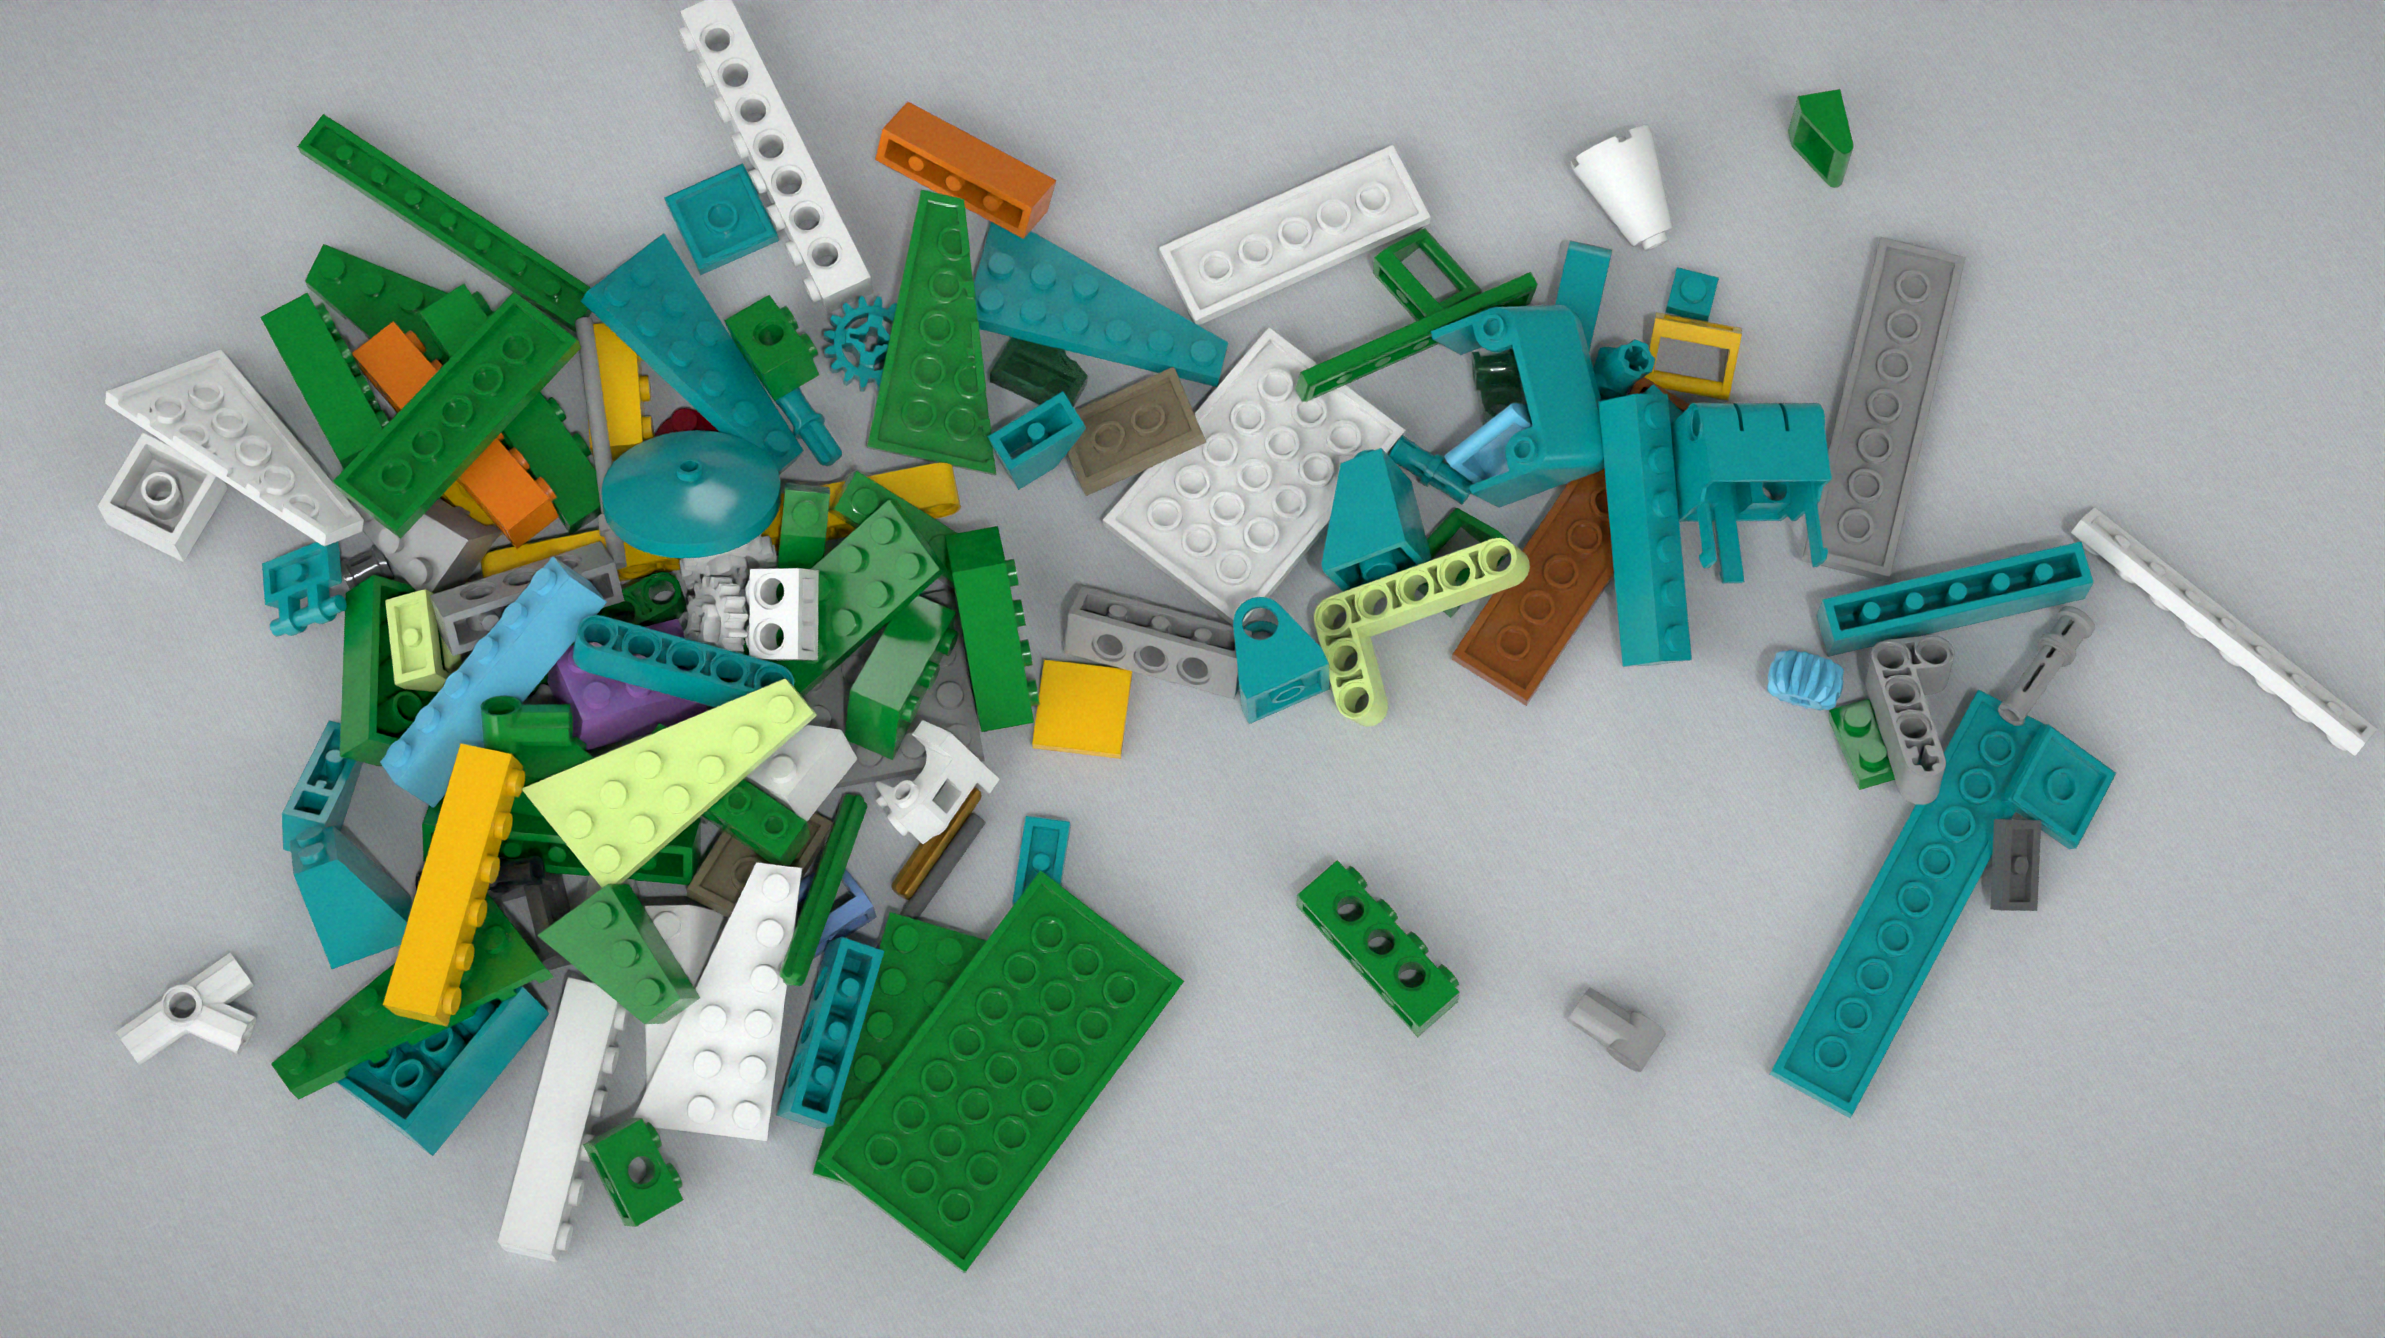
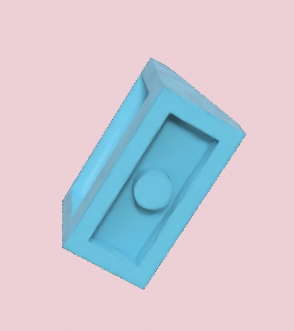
(1484, 450)

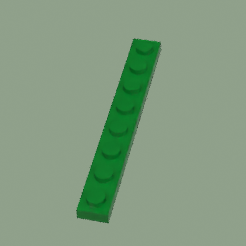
(446, 221)

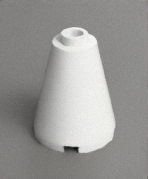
(1628, 186)

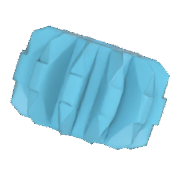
(1805, 680)

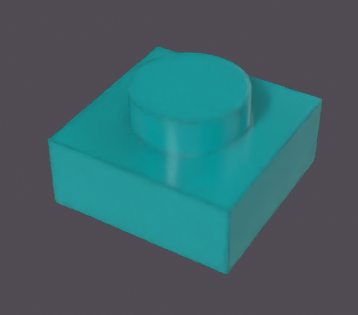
(1692, 294)

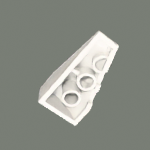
(691, 937)

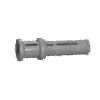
(2054, 651)

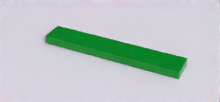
(1407, 340)

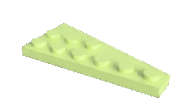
(644, 794)

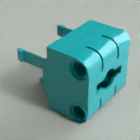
(1732, 453)

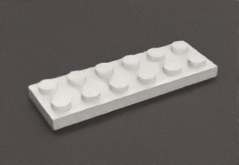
(1294, 235)

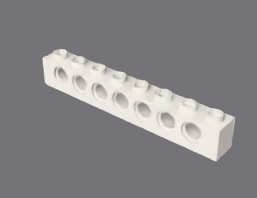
(719, 22)

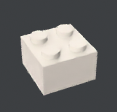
(161, 498)

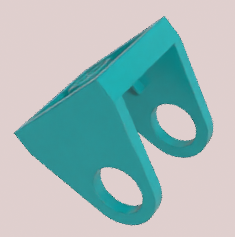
(1279, 668)

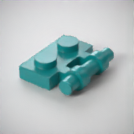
(300, 575)

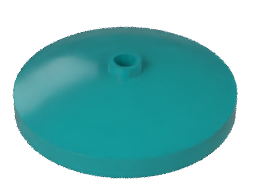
(691, 494)

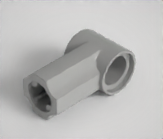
(1628, 1036)

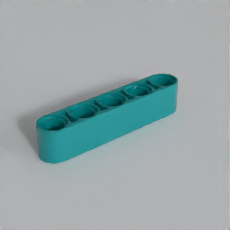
(1584, 283)
(663, 656)

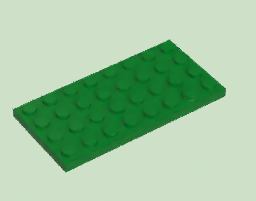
(1001, 1072)

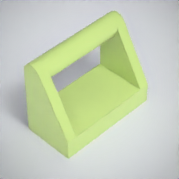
(416, 643)

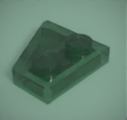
(1038, 372)

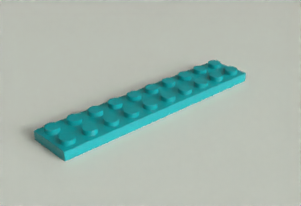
(1906, 914)

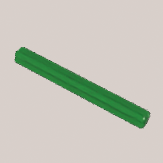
(823, 890)

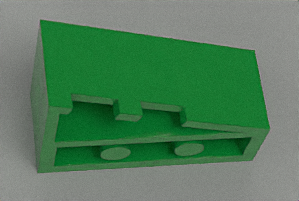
(898, 676)
(623, 954)

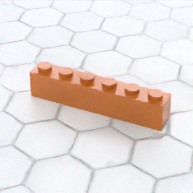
(498, 476)

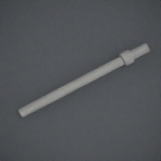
(598, 428)

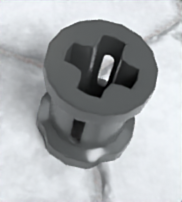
(365, 566)

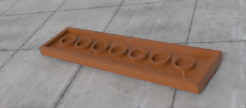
(1570, 566)

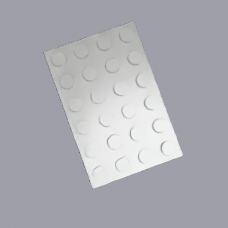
(1260, 488)

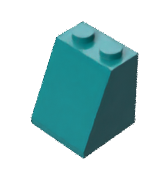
(1373, 523)
(347, 896)

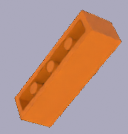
(965, 168)

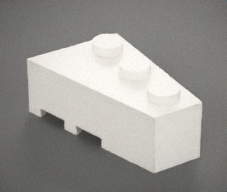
(805, 769)

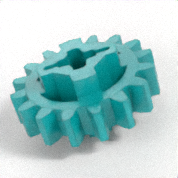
(854, 341)

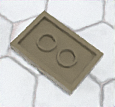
(1134, 431)
(731, 864)

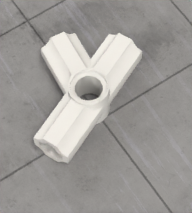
(211, 1019)

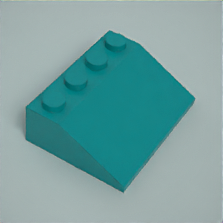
(436, 1082)

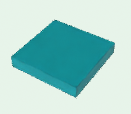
(721, 219)
(2058, 786)

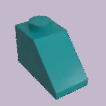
(1037, 440)

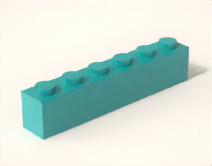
(1645, 530)
(1954, 598)

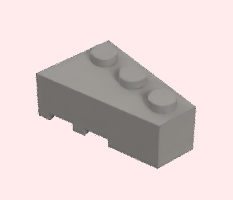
(437, 549)

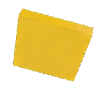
(1082, 709)

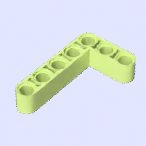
(1401, 610)

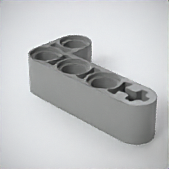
(1897, 683)

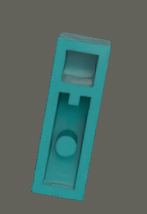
(323, 788)

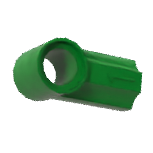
(511, 726)

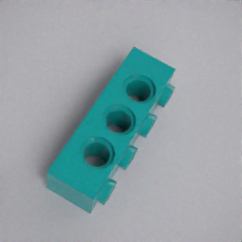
(830, 1033)

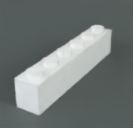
(562, 1122)

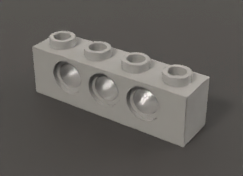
(474, 608)
(1153, 641)

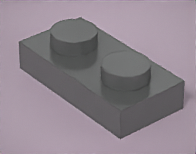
(2015, 865)

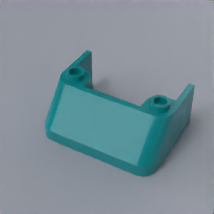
(1557, 390)

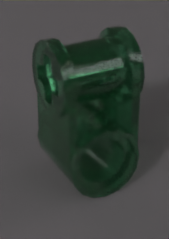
(1496, 381)

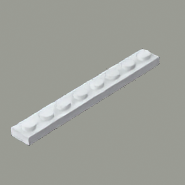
(2234, 639)

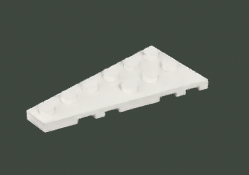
(230, 431)
(728, 1042)

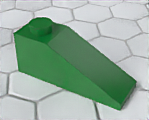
(802, 527)

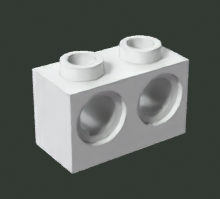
(794, 614)

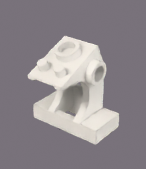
(945, 761)

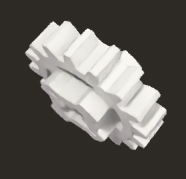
(734, 564)
(717, 614)

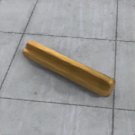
(928, 853)

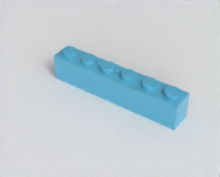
(503, 663)

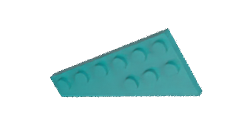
(1062, 302)
(674, 329)

